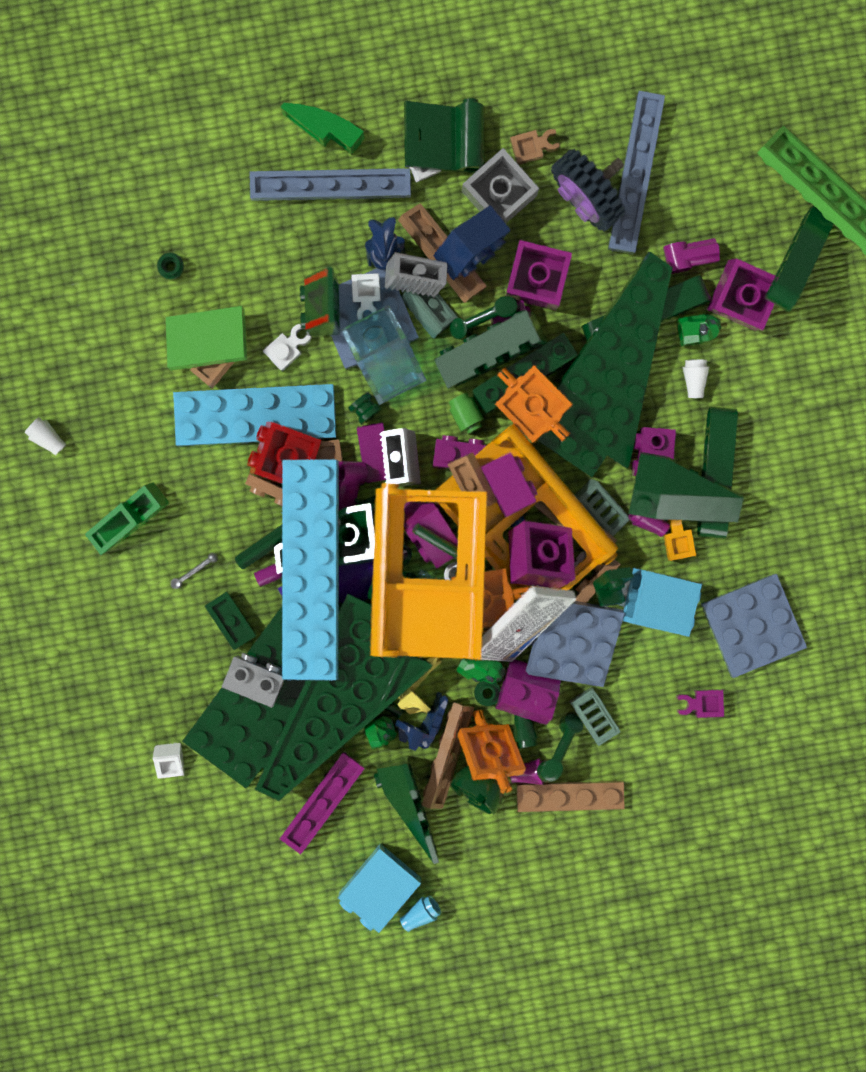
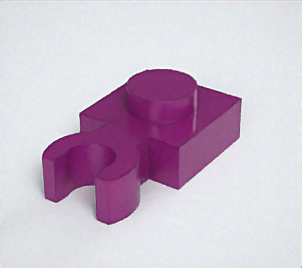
(706, 703)

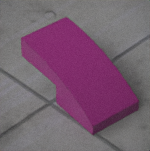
(371, 451)

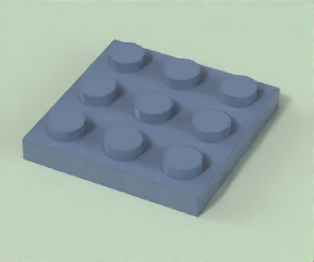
(349, 311)
(753, 625)
(577, 645)

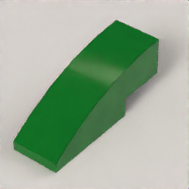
(324, 126)
(127, 518)

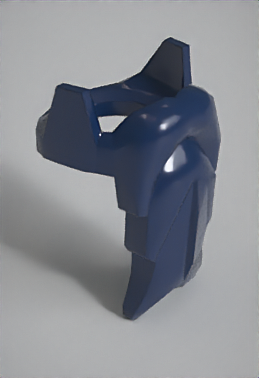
(383, 243)
(424, 735)

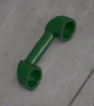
(504, 307)
(552, 769)

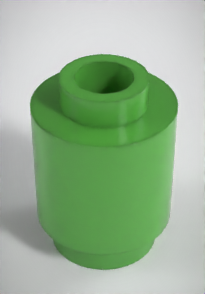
(466, 413)

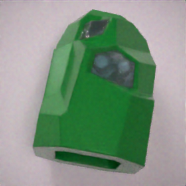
(697, 329)
(481, 670)
(380, 731)

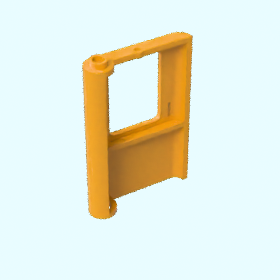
(552, 492)
(427, 614)

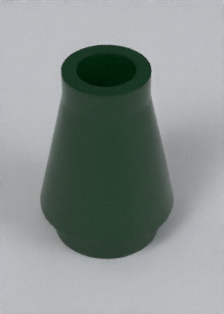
(525, 732)

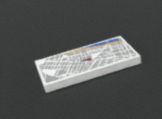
(524, 622)

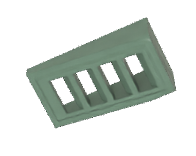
(586, 491)
(582, 699)

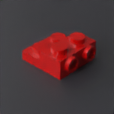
(280, 444)

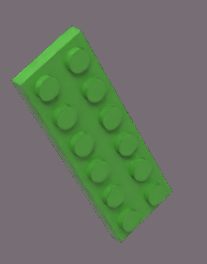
(817, 184)

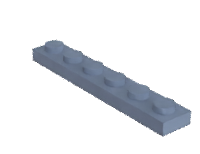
(637, 171)
(330, 184)

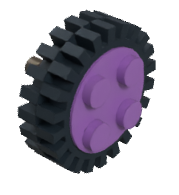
(589, 188)

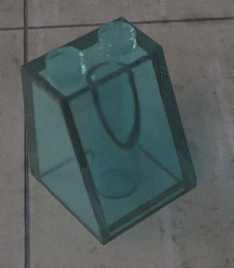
(383, 354)

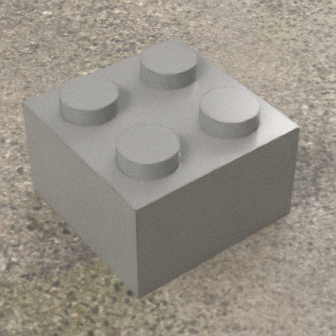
(500, 185)

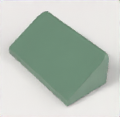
(430, 311)

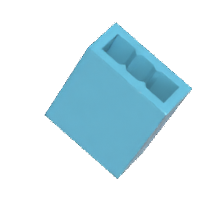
(661, 602)
(379, 889)

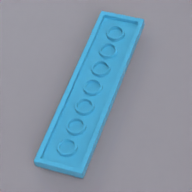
(310, 569)

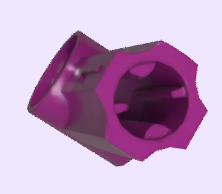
(685, 256)
(351, 476)

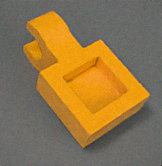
(679, 542)

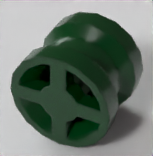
(364, 408)

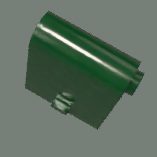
(444, 136)

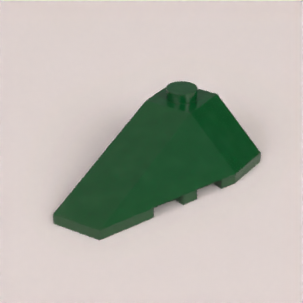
(676, 493)
(354, 537)
(402, 792)

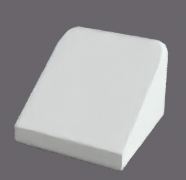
(168, 760)

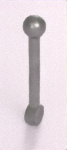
(177, 582)

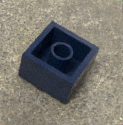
(473, 243)

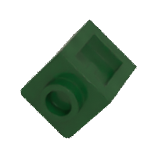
(610, 586)

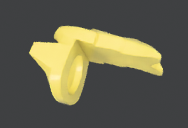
(410, 700)

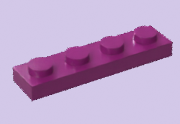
(322, 802)

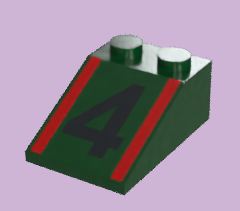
(321, 303)

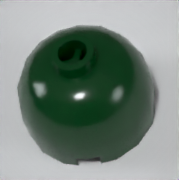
(481, 794)

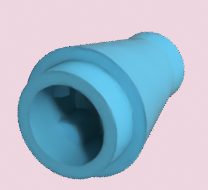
(421, 913)

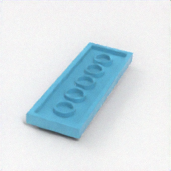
(238, 413)

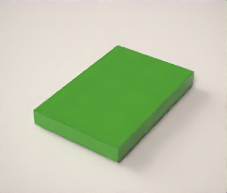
(206, 338)

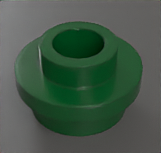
(162, 264)
(486, 701)

